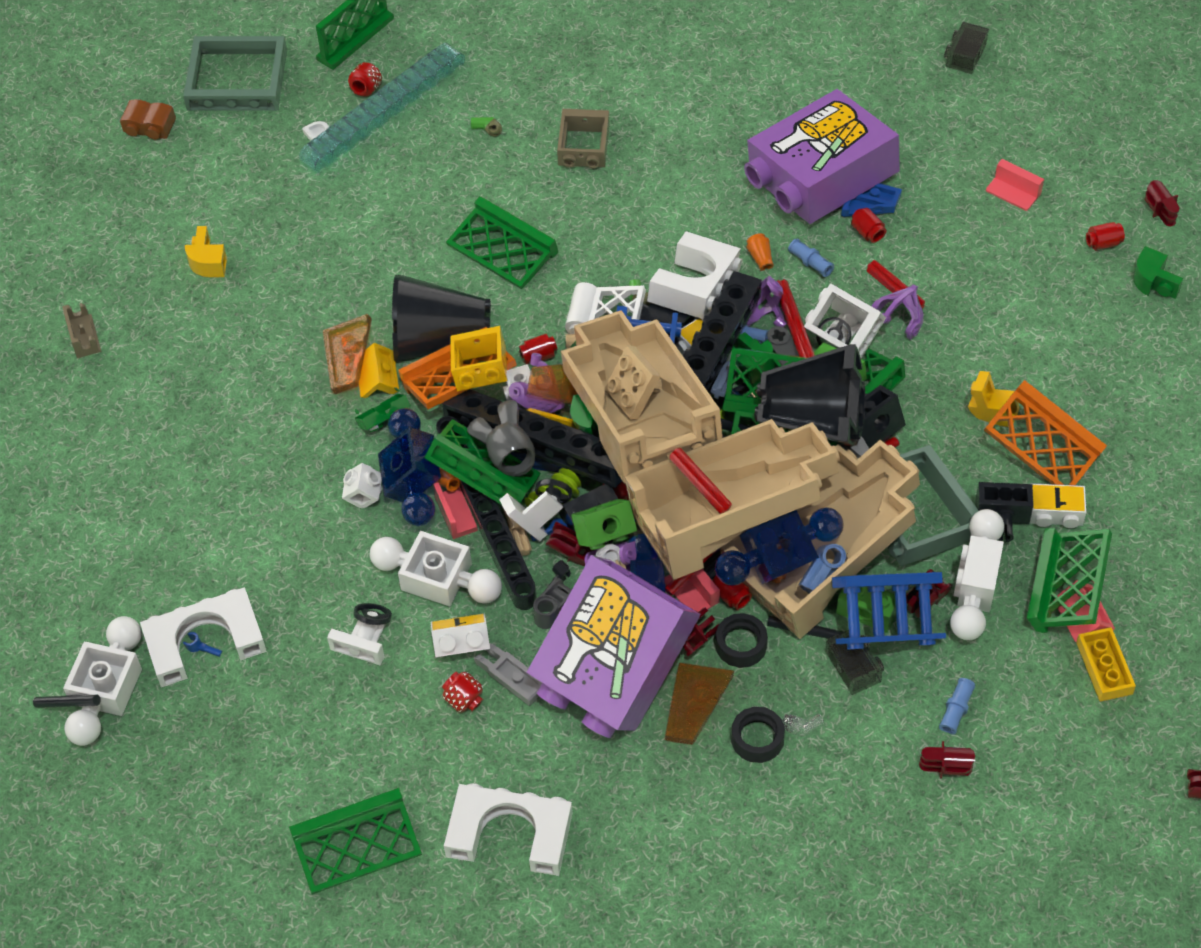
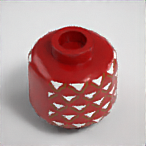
(365, 79)
(462, 692)

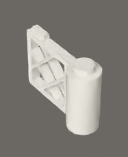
(588, 300)

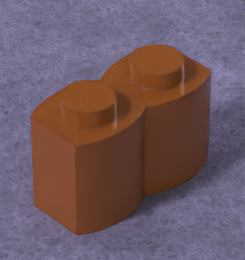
(148, 119)

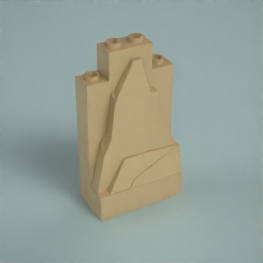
(674, 418)
(757, 471)
(875, 512)

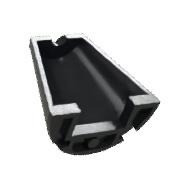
(429, 314)
(818, 391)

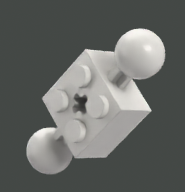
(435, 569)
(977, 574)
(104, 672)

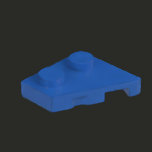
(878, 199)

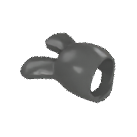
(504, 439)

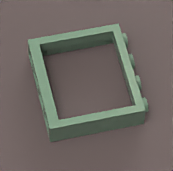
(235, 98)
(954, 499)

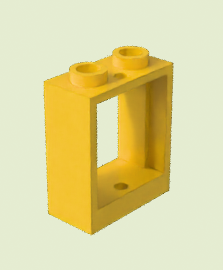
(465, 348)

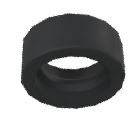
(744, 658)
(757, 754)

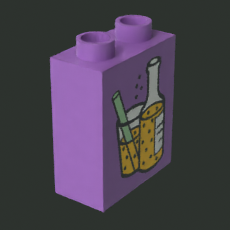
(822, 156)
(611, 646)

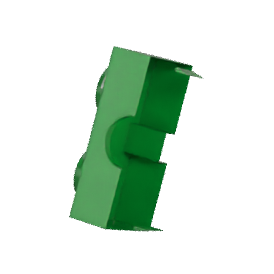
(374, 417)

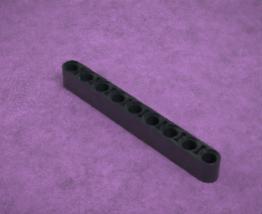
(499, 541)

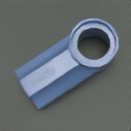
(820, 568)

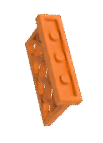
(436, 368)
(1053, 418)

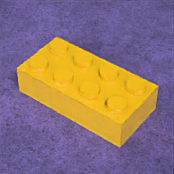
(1105, 664)

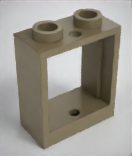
(574, 121)

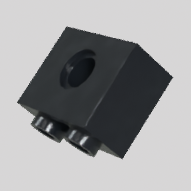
(882, 416)

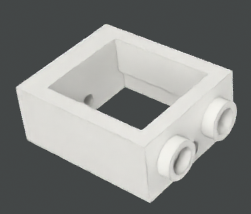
(865, 333)

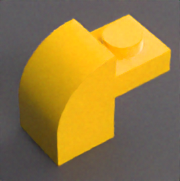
(205, 258)
(988, 401)

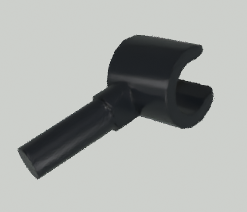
(560, 570)

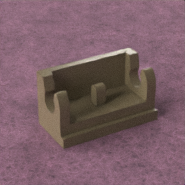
(82, 331)

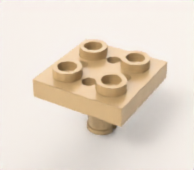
(637, 384)

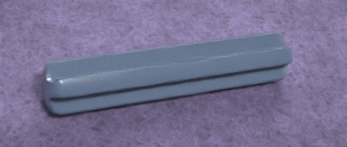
(720, 384)

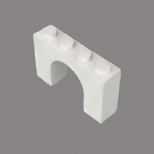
(692, 294)
(167, 631)
(479, 805)

